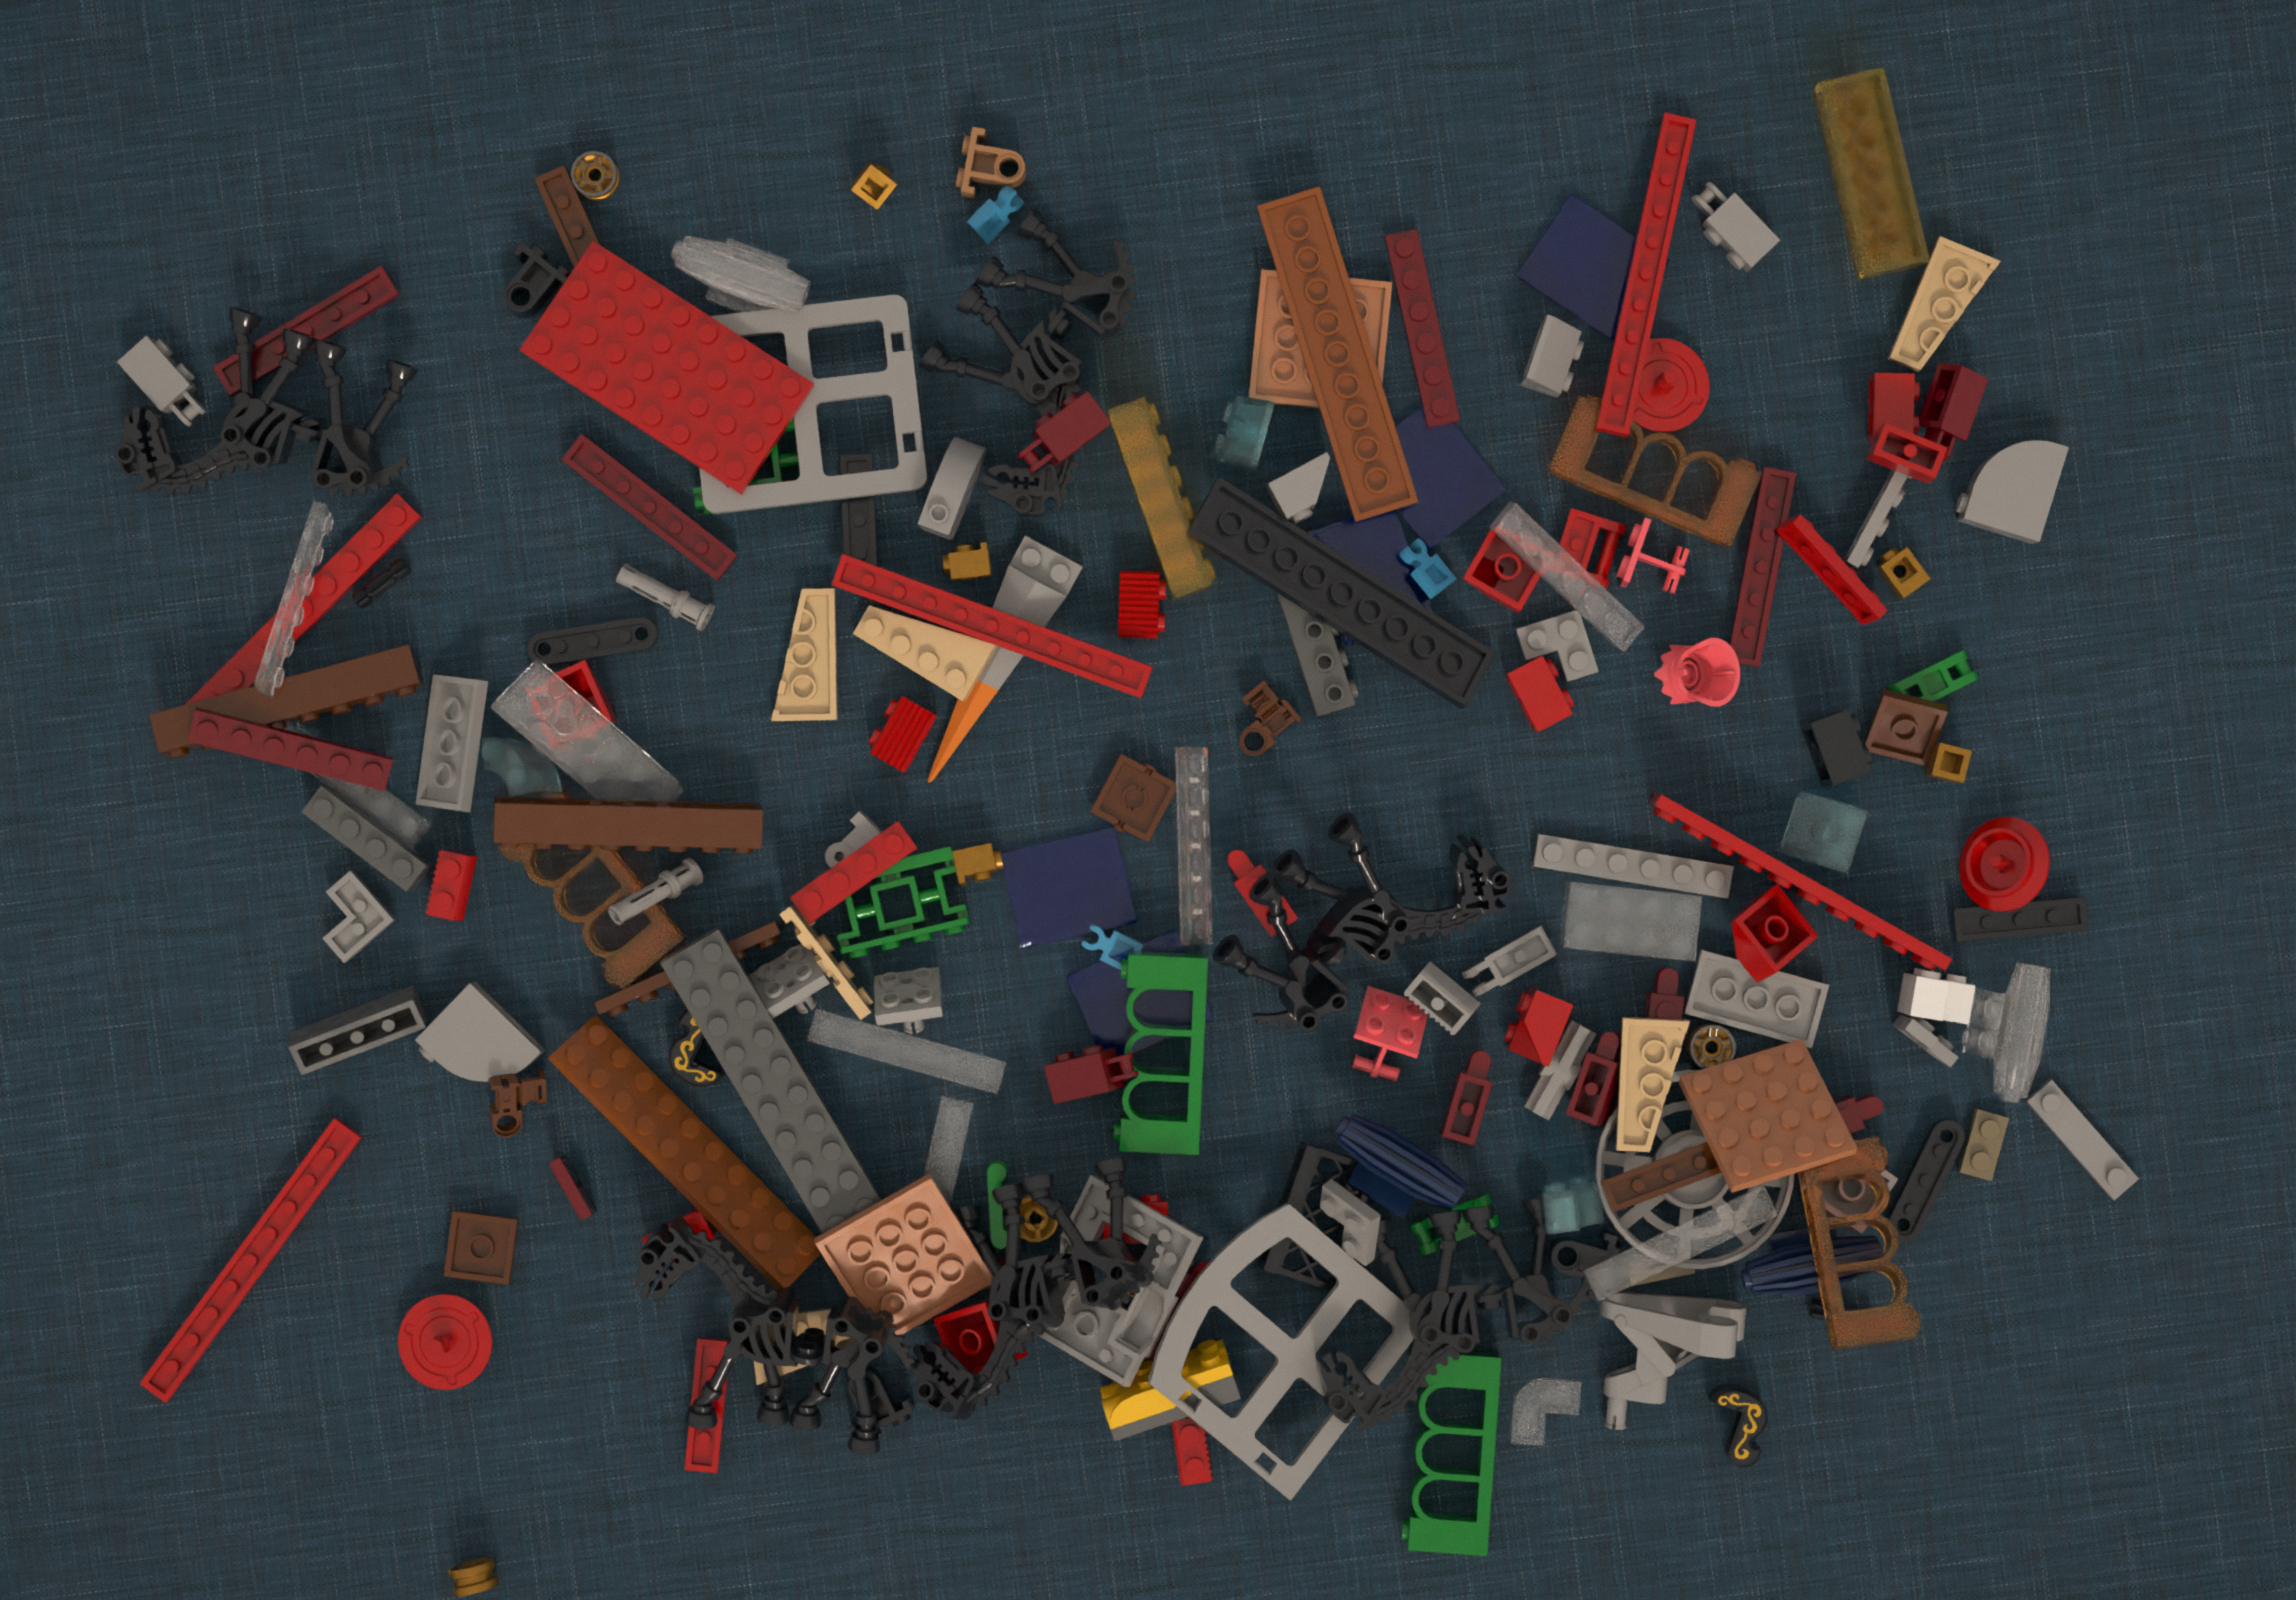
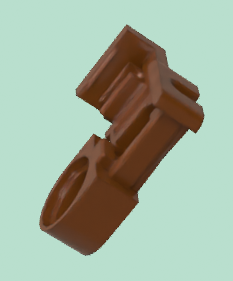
(1273, 717)
(509, 1098)

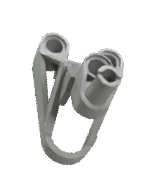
(1667, 1335)

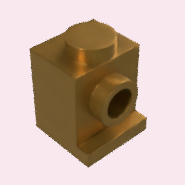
(873, 184)
(968, 563)
(1913, 576)
(977, 863)

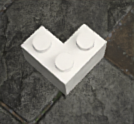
(1935, 998)

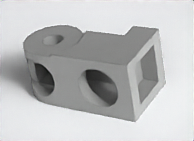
(859, 836)

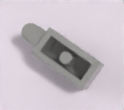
(1735, 228)
(162, 378)

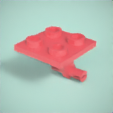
(1628, 563)
(1391, 1024)

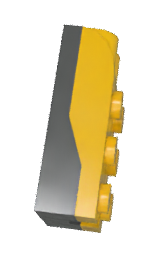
(1144, 1408)

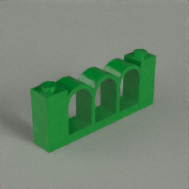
(1164, 1132)
(1449, 1532)

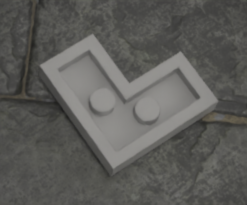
(1566, 637)
(364, 918)
(1921, 1033)
(1358, 1219)

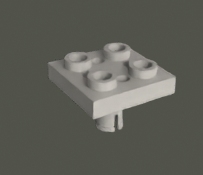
(789, 981)
(908, 997)

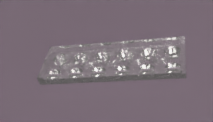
(582, 739)

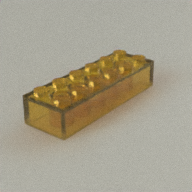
(1870, 174)
(1159, 498)

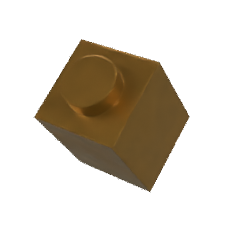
(1948, 763)

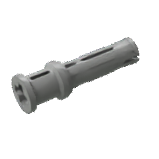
(678, 603)
(668, 885)

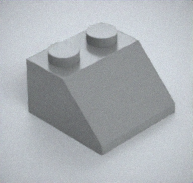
(1552, 356)
(1299, 490)

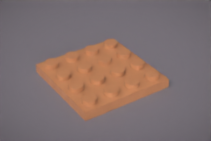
(1277, 360)
(1767, 1115)
(906, 1255)

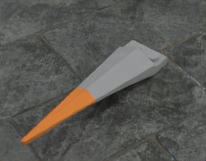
(1031, 590)

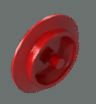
(1671, 387)
(2004, 864)
(445, 1341)

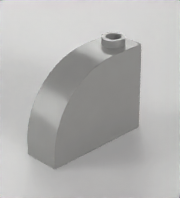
(952, 488)
(2014, 490)
(478, 1038)

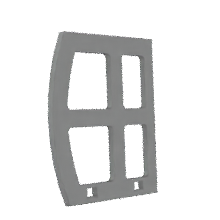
(1293, 1355)

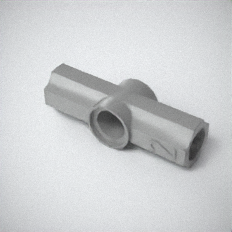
(1561, 1071)

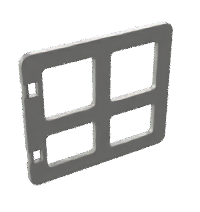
(896, 382)

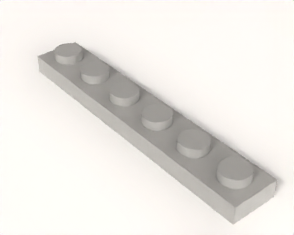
(1632, 866)

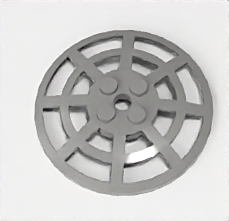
(1690, 1197)

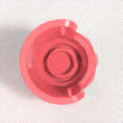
(1700, 673)

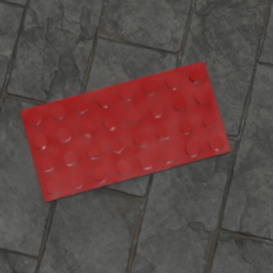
(667, 367)

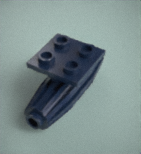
(1395, 1168)
(1791, 1264)

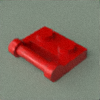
(1580, 536)

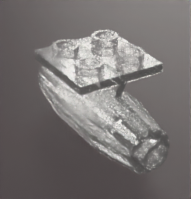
(741, 275)
(2011, 1029)

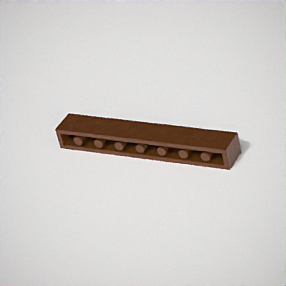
(298, 698)
(627, 824)

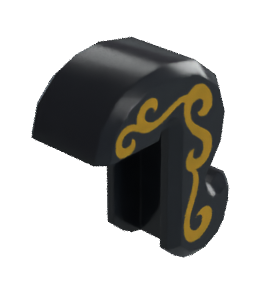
(684, 1056)
(1748, 1423)

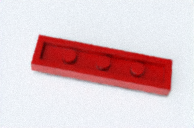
(1831, 569)
(853, 872)
(705, 1444)

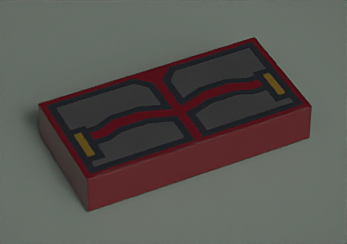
(572, 1187)

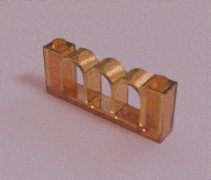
(1727, 507)
(642, 951)
(1865, 1326)

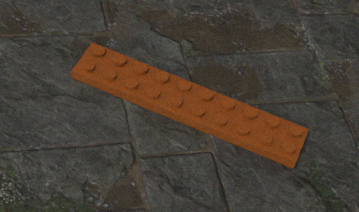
(1337, 354)
(687, 1152)

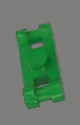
(1935, 679)
(995, 1175)
(1430, 1245)

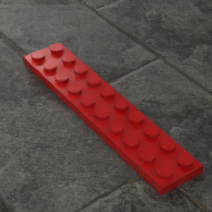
(1807, 887)

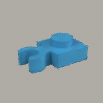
(992, 216)
(1429, 571)
(1111, 945)

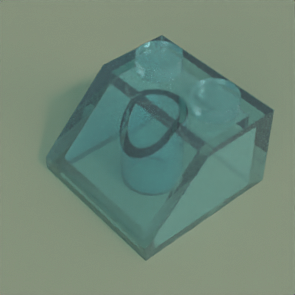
(1245, 433)
(1823, 832)

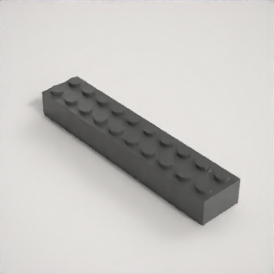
(770, 1079)

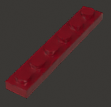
(320, 321)
(1422, 329)
(649, 507)
(1761, 565)
(290, 749)

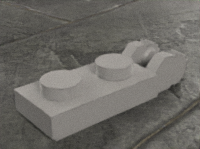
(1513, 960)

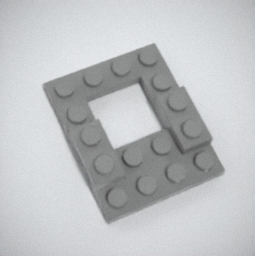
(1122, 1338)

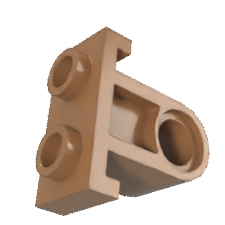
(984, 165)

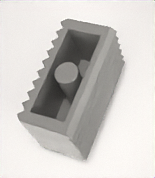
(1441, 998)

